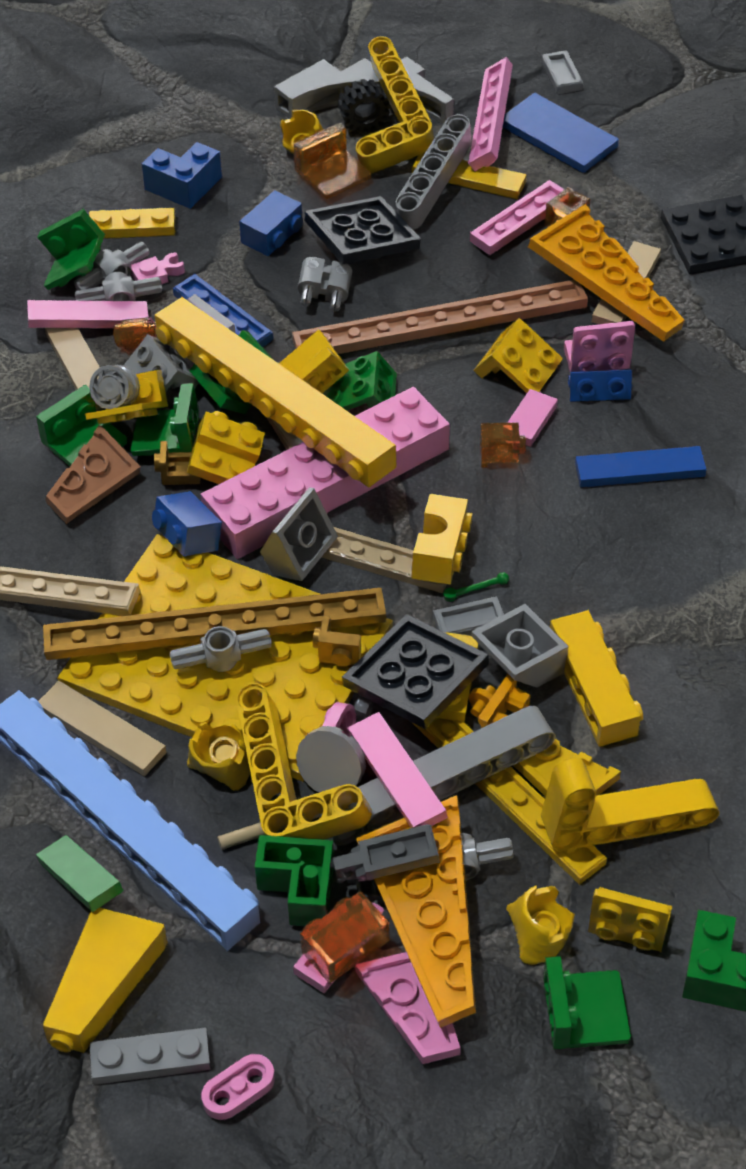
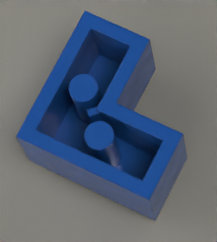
(184, 177)

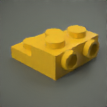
(224, 448)

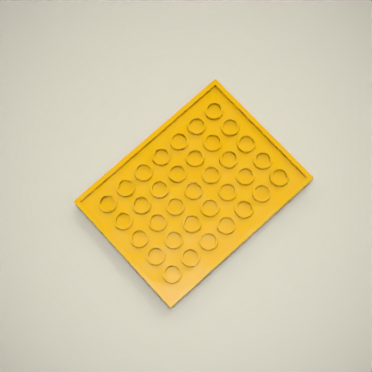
(185, 697)

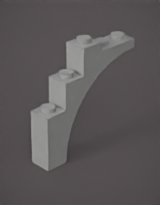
(322, 84)

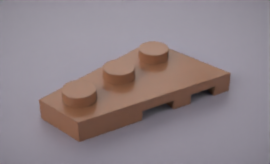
(93, 475)

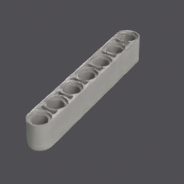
(462, 764)

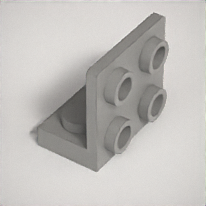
(155, 355)

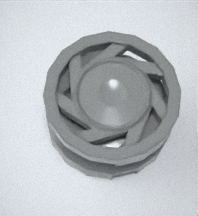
(115, 386)

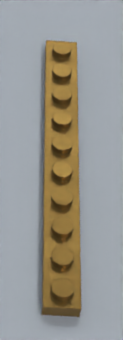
(190, 625)

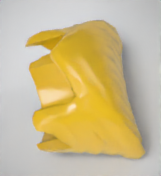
(298, 128)
(220, 754)
(540, 924)

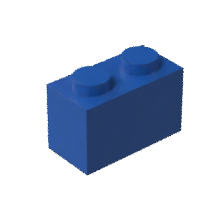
(271, 223)
(187, 523)

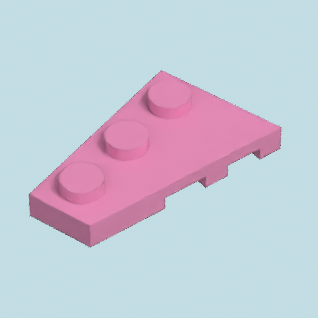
(405, 1003)

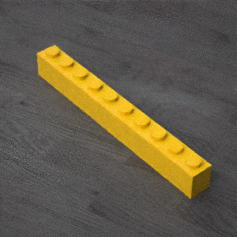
(276, 392)

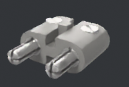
(324, 279)

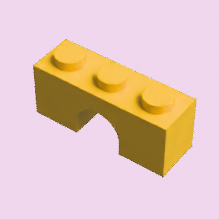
(443, 536)

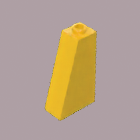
(101, 974)

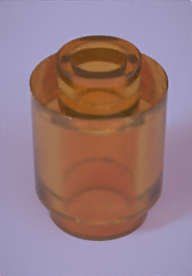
(133, 331)

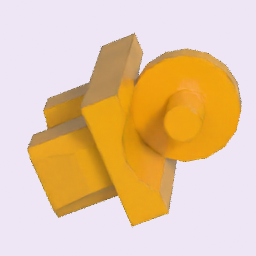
(492, 704)

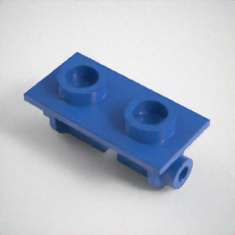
(600, 385)

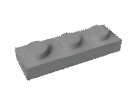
(149, 1056)

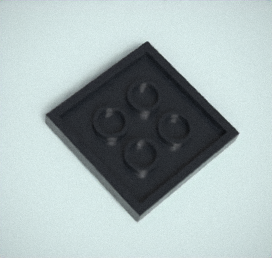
(362, 230)
(708, 233)
(415, 671)

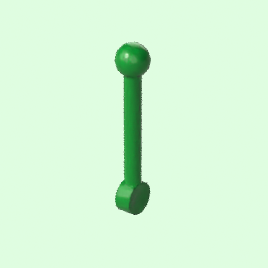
(451, 594)

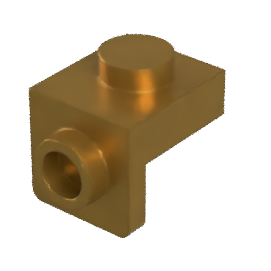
(173, 466)
(336, 647)

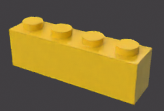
(596, 680)

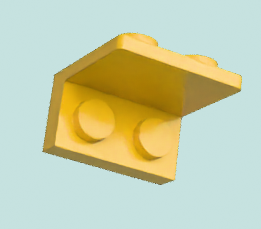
(521, 357)
(316, 362)
(150, 397)
(629, 919)

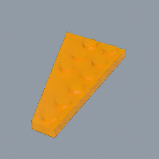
(605, 268)
(433, 919)

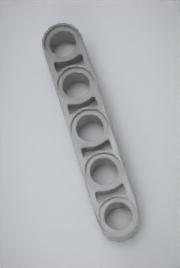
(434, 171)

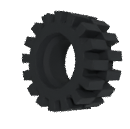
(359, 94)

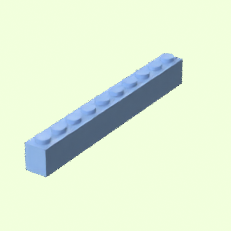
(128, 822)

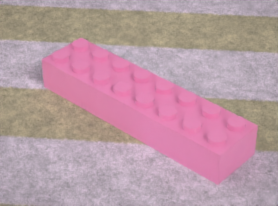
(263, 495)

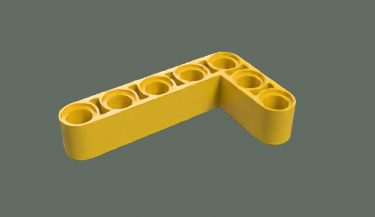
(413, 132)
(278, 779)
(582, 819)

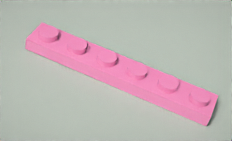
(490, 115)

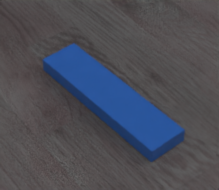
(226, 307)
(640, 466)

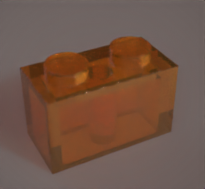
(344, 936)

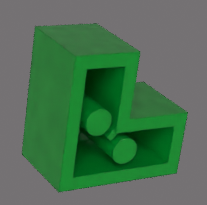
(297, 867)
(713, 970)

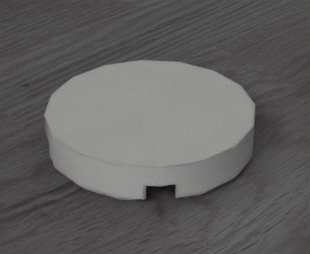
(330, 759)

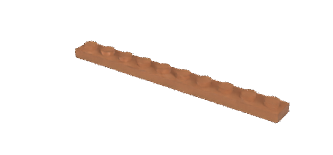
(450, 317)

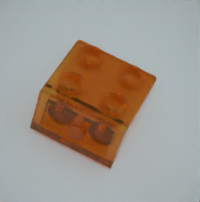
(327, 163)

